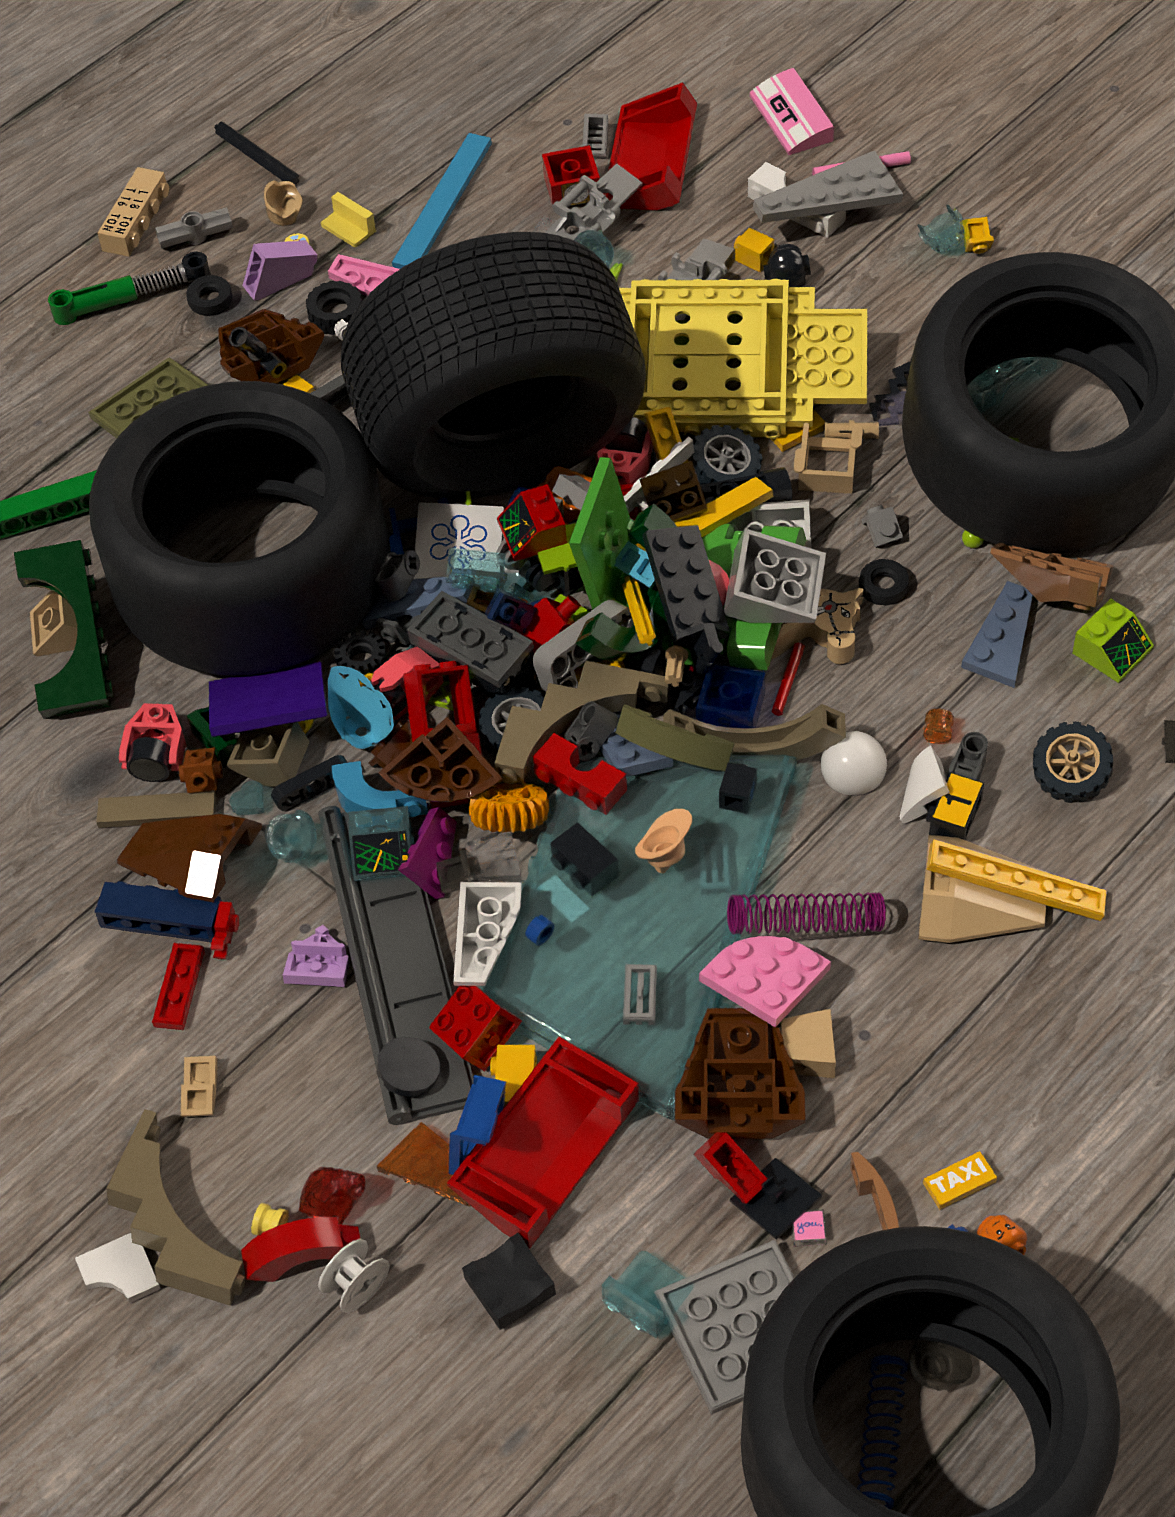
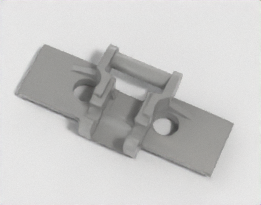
(599, 211)
(705, 263)

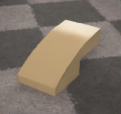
(199, 1086)

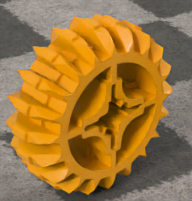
(510, 808)

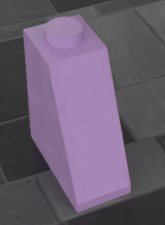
(277, 266)

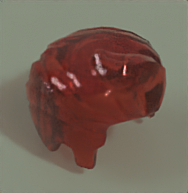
(331, 1193)

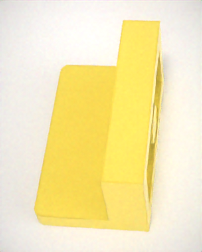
(349, 221)

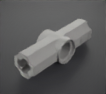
(193, 227)

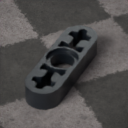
(298, 789)

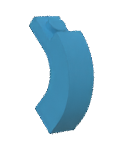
(357, 795)

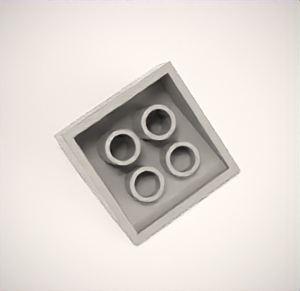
(774, 580)

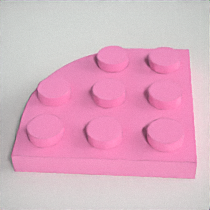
(765, 975)

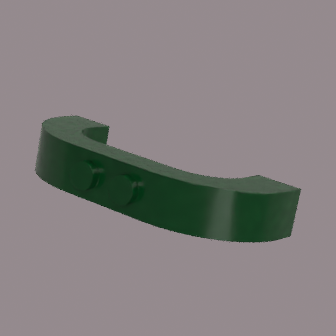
(608, 639)

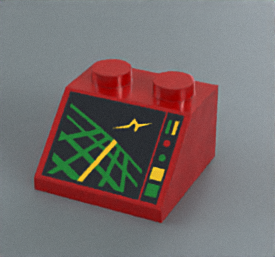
(532, 523)

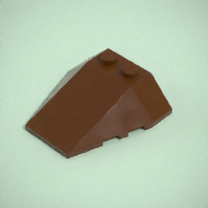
(287, 339)
(188, 851)
(739, 1079)

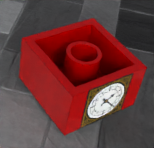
(565, 168)

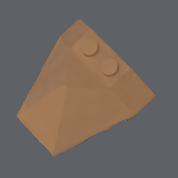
(1056, 577)

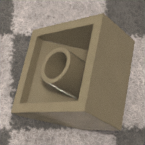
(269, 753)

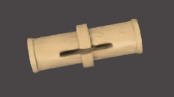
(832, 430)

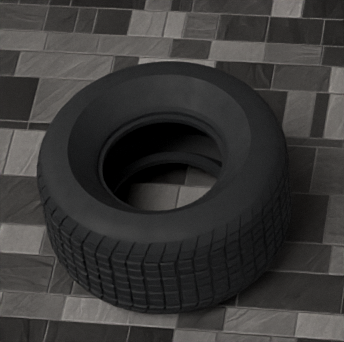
(492, 364)

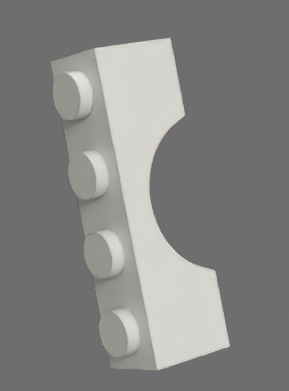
(770, 178)

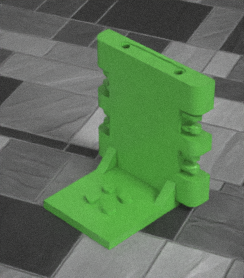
(603, 533)

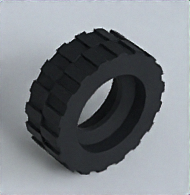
(330, 293)

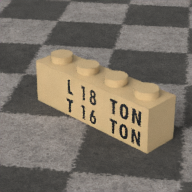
(133, 211)

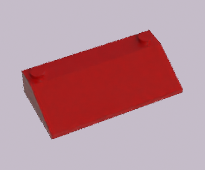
(655, 145)
(545, 1140)

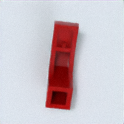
(294, 1243)

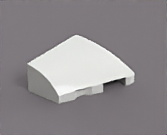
(924, 785)

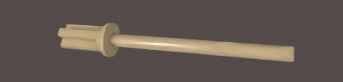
(675, 657)

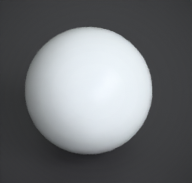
(854, 764)

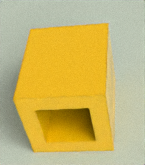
(753, 249)

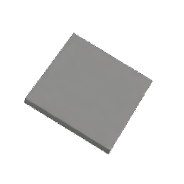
(723, 1317)

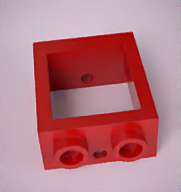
(460, 694)

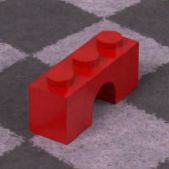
(596, 788)

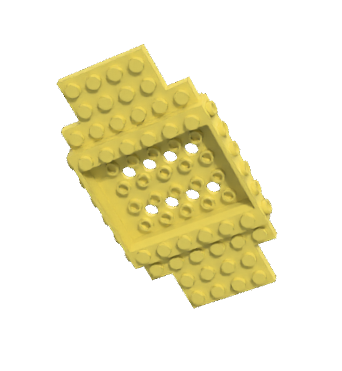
(786, 353)

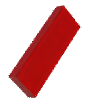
(178, 986)

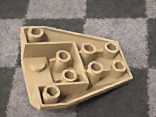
(966, 911)

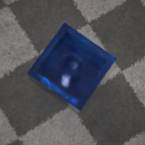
(731, 697)

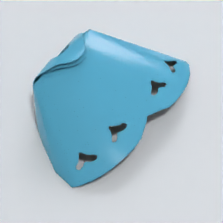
(361, 705)

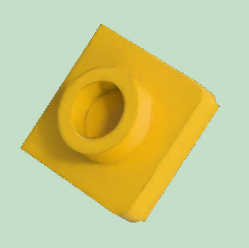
(977, 235)

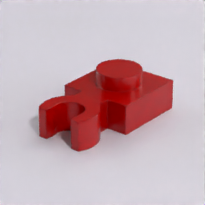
(225, 925)

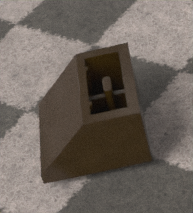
(675, 491)

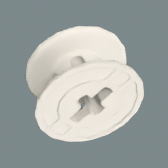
(353, 1275)

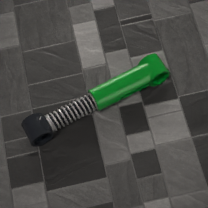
(69, 305)

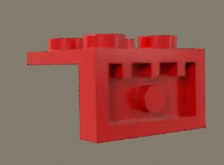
(474, 1025)

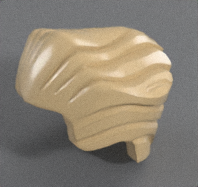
(282, 202)

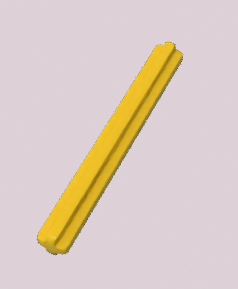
(638, 611)

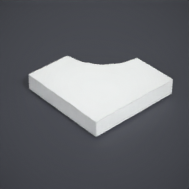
(120, 1267)

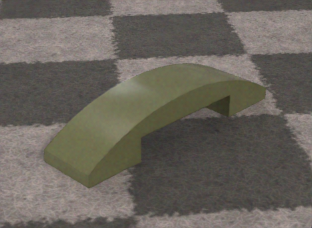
(673, 741)

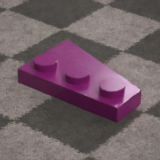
(432, 846)

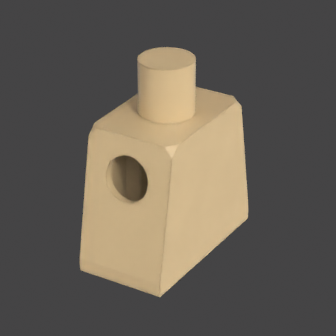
(810, 1043)

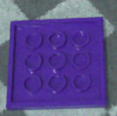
(266, 699)

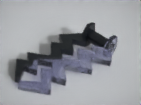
(895, 396)

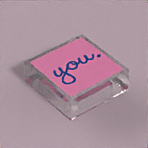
(810, 1229)

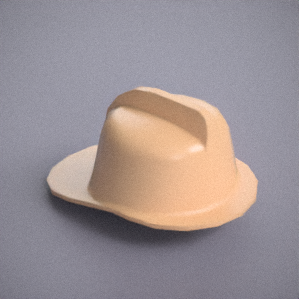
(664, 840)

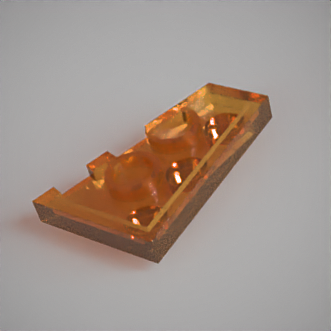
(422, 1160)

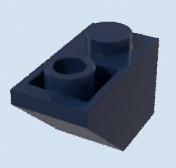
(510, 611)

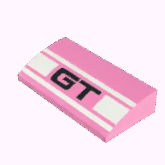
(792, 112)

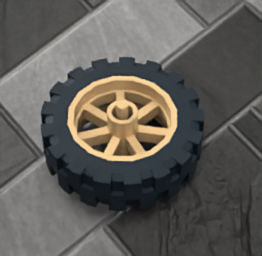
(1075, 735)

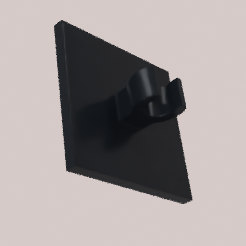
(780, 1200)

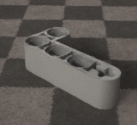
(561, 655)

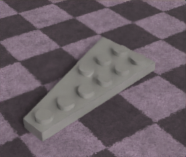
(845, 187)

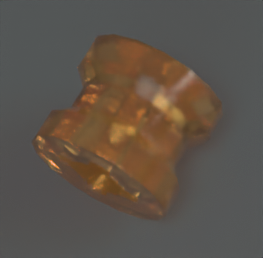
(938, 726)

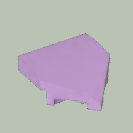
(317, 961)

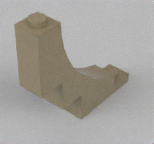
(600, 683)
(184, 1259)

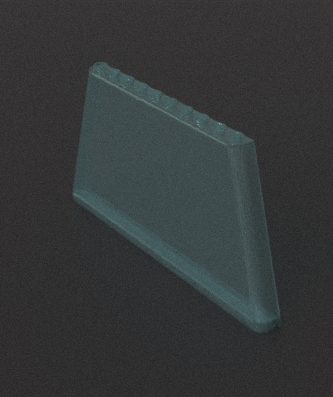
(642, 917)

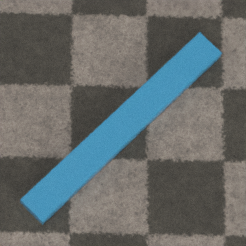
(443, 200)

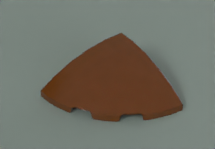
(441, 767)

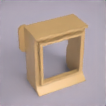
(827, 480)

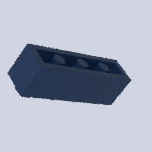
(155, 912)

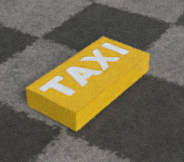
(959, 1180)

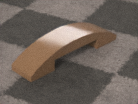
(870, 1182)

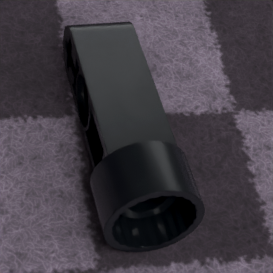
(774, 478)

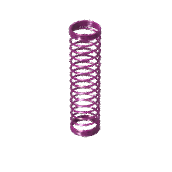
(738, 916)

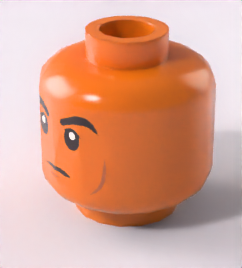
(1005, 1231)

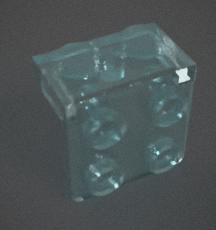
(476, 569)
(635, 1297)

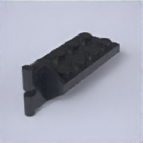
(688, 592)

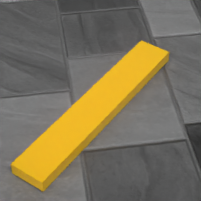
(728, 507)
(1016, 880)

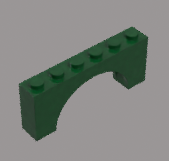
(83, 680)

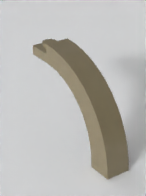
(795, 738)

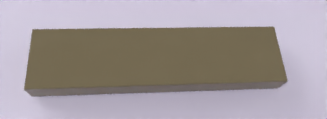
(152, 808)

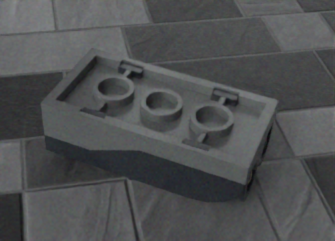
(462, 634)

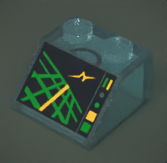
(379, 842)

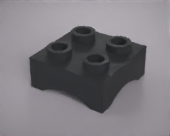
(509, 1281)

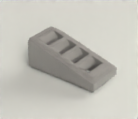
(596, 121)

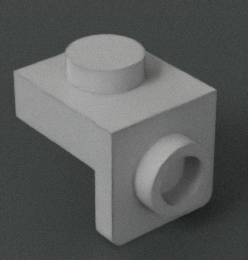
(882, 525)

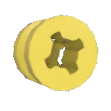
(268, 1218)

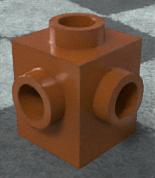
(200, 770)

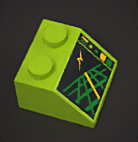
(1112, 641)

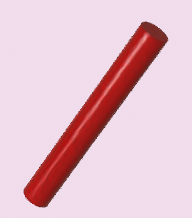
(788, 678)

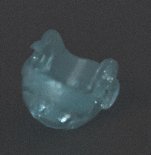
(944, 231)
(598, 244)
(291, 836)

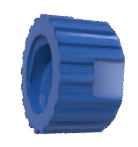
(539, 930)

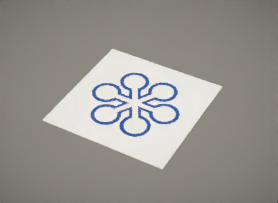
(453, 526)

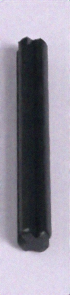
(256, 153)

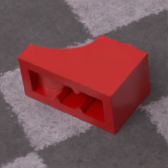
(731, 1166)

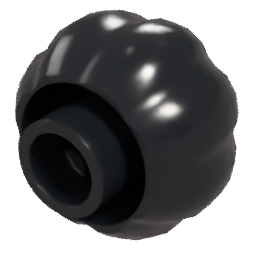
(787, 264)

